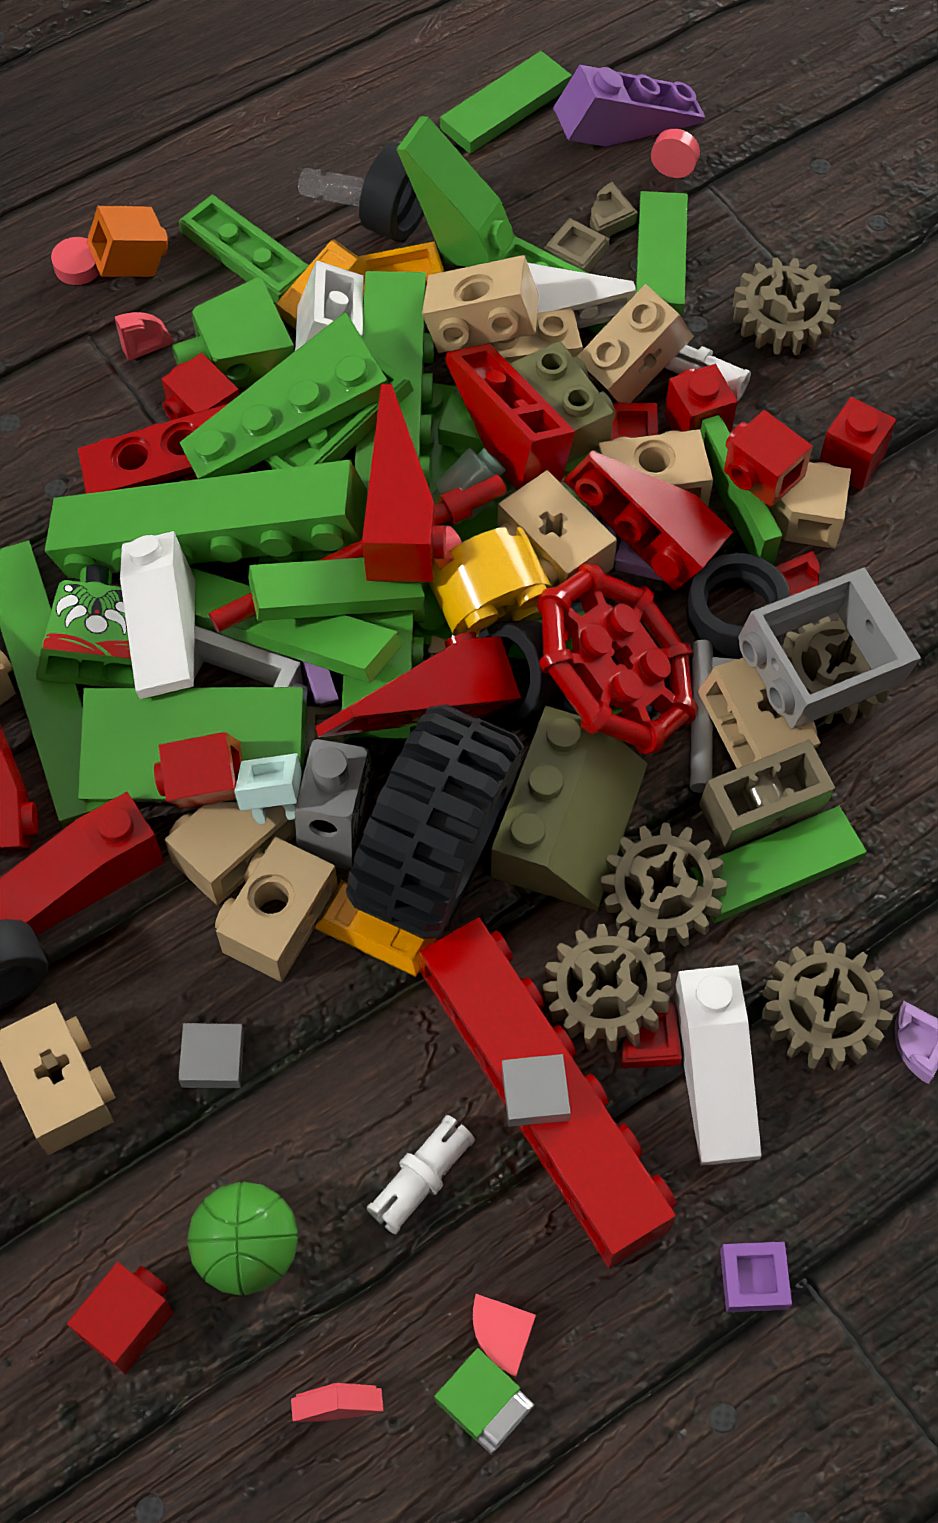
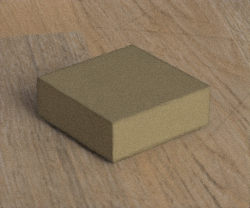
(578, 245)

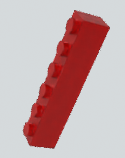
(585, 1157)

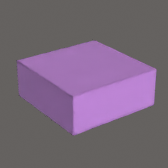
(755, 1277)

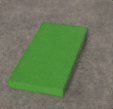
(125, 731)

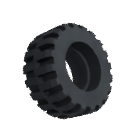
(434, 821)

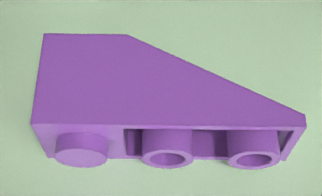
(620, 107)

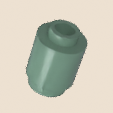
(468, 471)

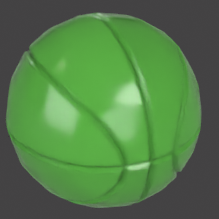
(242, 1238)

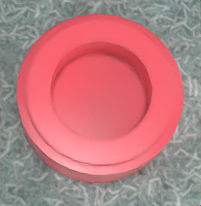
(675, 153)
(74, 261)

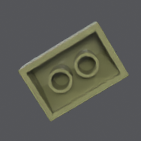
(567, 811)

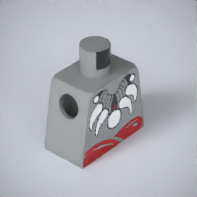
(337, 791)

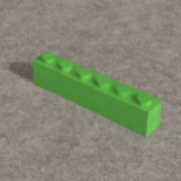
(214, 516)

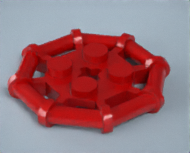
(593, 679)

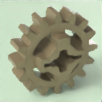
(786, 306)
(819, 651)
(683, 897)
(848, 1007)
(607, 1011)

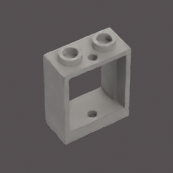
(869, 624)

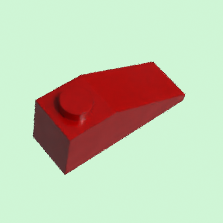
(510, 415)

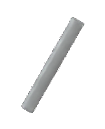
(702, 726)

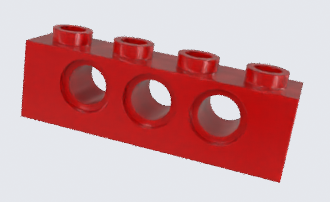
(144, 456)

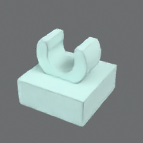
(268, 784)

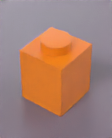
(127, 241)

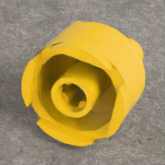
(490, 581)

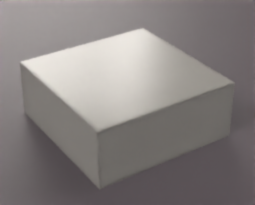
(211, 1055)
(535, 1090)

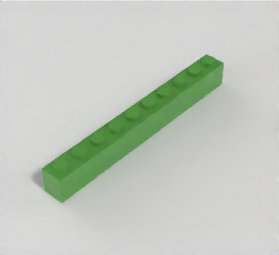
(398, 337)

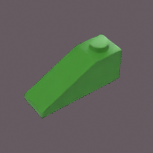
(454, 198)

